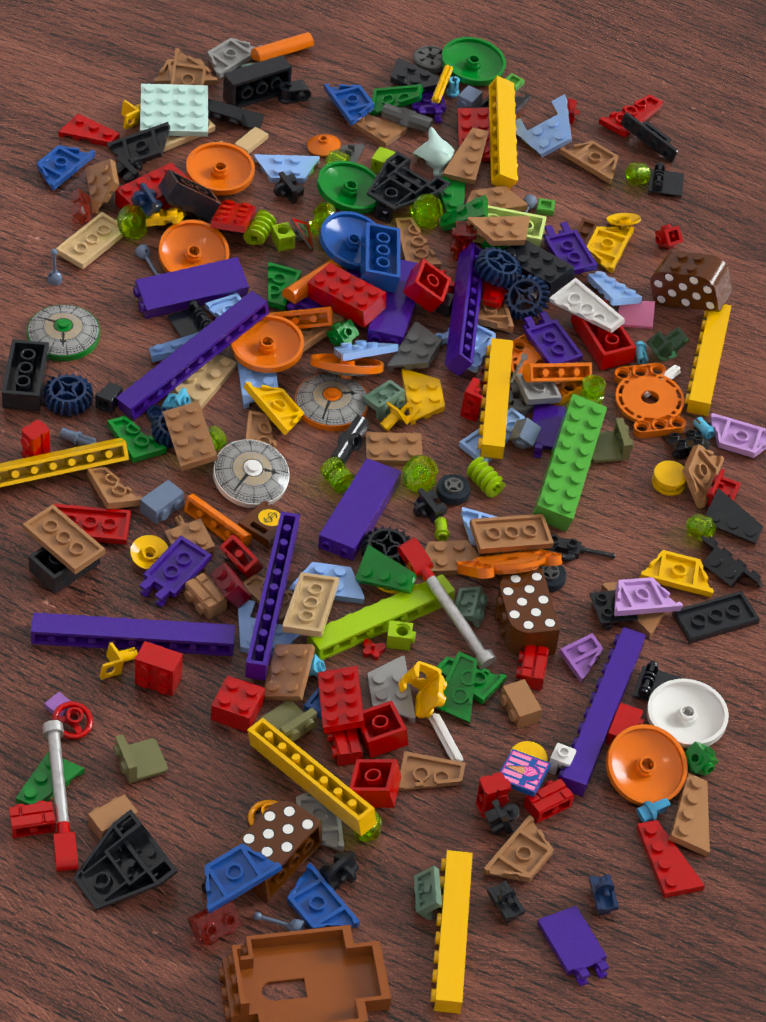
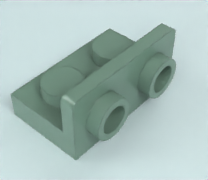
(385, 393)
(472, 604)
(427, 892)

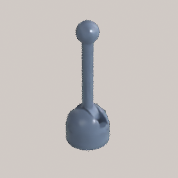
(531, 201)
(143, 252)
(54, 276)
(293, 925)

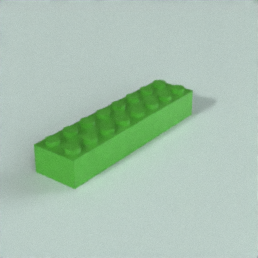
(569, 462)

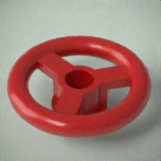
(77, 712)

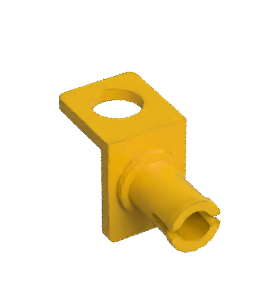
(130, 113)
(396, 414)
(116, 660)

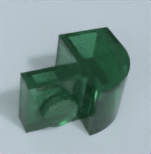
(667, 346)

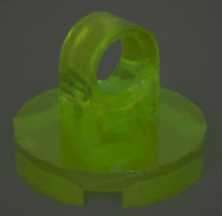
(426, 210)
(321, 212)
(132, 222)
(420, 473)

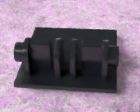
(665, 181)
(189, 320)
(684, 442)
(604, 606)
(650, 679)

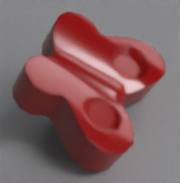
(372, 649)

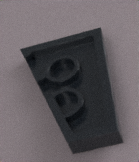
(733, 519)

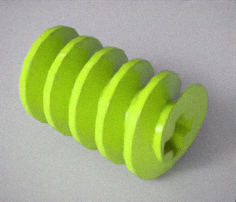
(259, 228)
(485, 477)

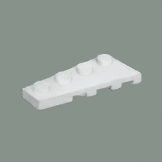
(587, 305)

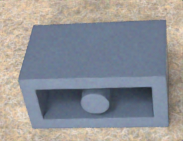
(162, 502)

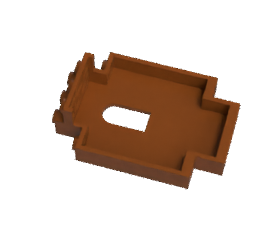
(338, 977)

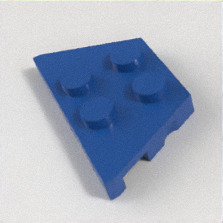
(350, 101)
(62, 164)
(236, 874)
(318, 902)

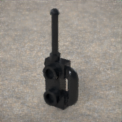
(572, 549)

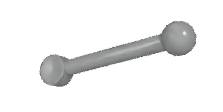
(524, 357)

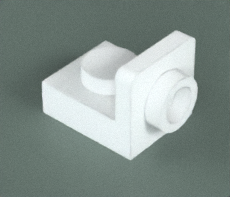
(561, 757)

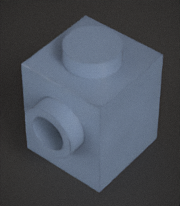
(469, 98)
(524, 433)

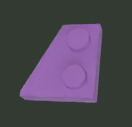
(581, 655)

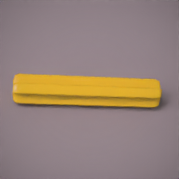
(442, 83)

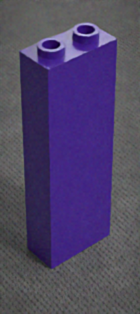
(202, 283)
(395, 320)
(359, 509)

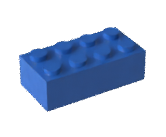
(380, 256)

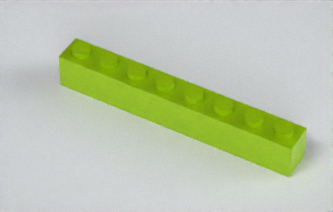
(375, 619)

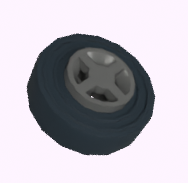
(453, 489)
(556, 577)

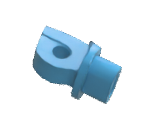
(650, 810)

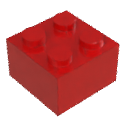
(427, 285)
(158, 668)
(237, 703)
(383, 730)
(376, 781)

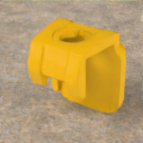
(430, 690)

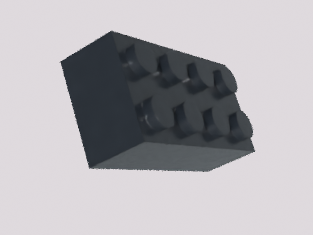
(256, 82)
(543, 264)
(25, 375)

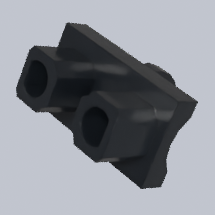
(131, 168)
(286, 187)
(426, 506)
(499, 818)
(342, 870)
(506, 901)

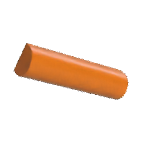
(282, 47)
(299, 289)
(308, 317)
(556, 372)
(215, 520)

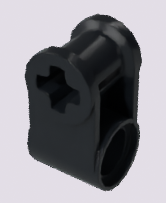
(294, 91)

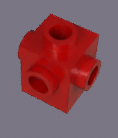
(668, 236)

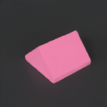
(637, 315)

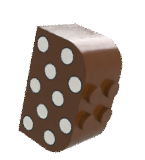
(691, 281)
(526, 612)
(284, 836)

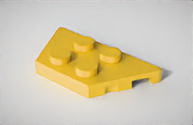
(162, 217)
(608, 245)
(423, 392)
(276, 405)
(679, 573)

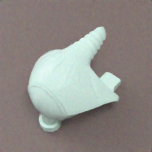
(435, 152)

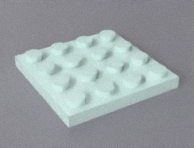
(180, 105)

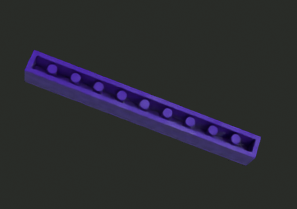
(464, 312)
(192, 355)
(272, 596)
(127, 633)
(603, 709)

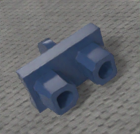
(146, 200)
(603, 894)

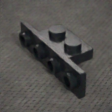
(234, 115)
(650, 136)
(726, 567)

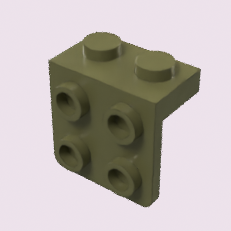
(613, 444)
(292, 720)
(139, 759)

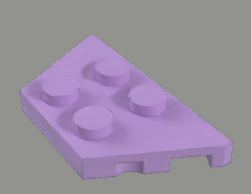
(738, 436)
(642, 597)

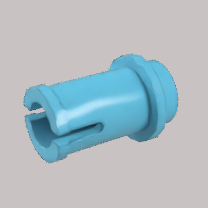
(453, 90)
(641, 352)
(706, 430)

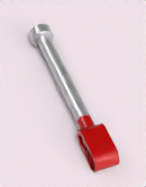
(421, 564)
(64, 840)

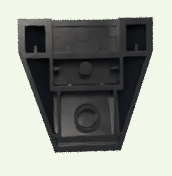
(399, 186)
(123, 864)

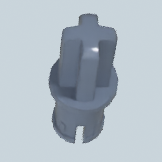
(76, 438)

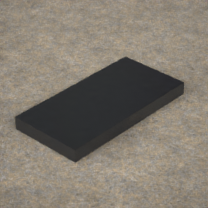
(715, 617)

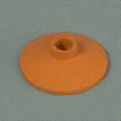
(322, 144)

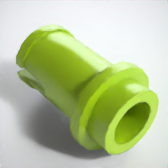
(441, 533)

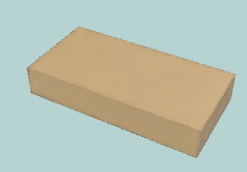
(252, 140)

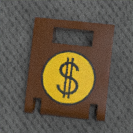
(264, 517)

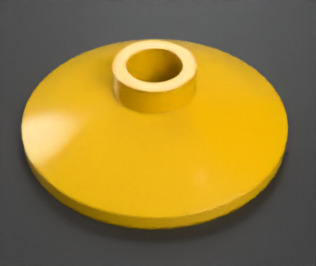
(623, 220)
(147, 545)

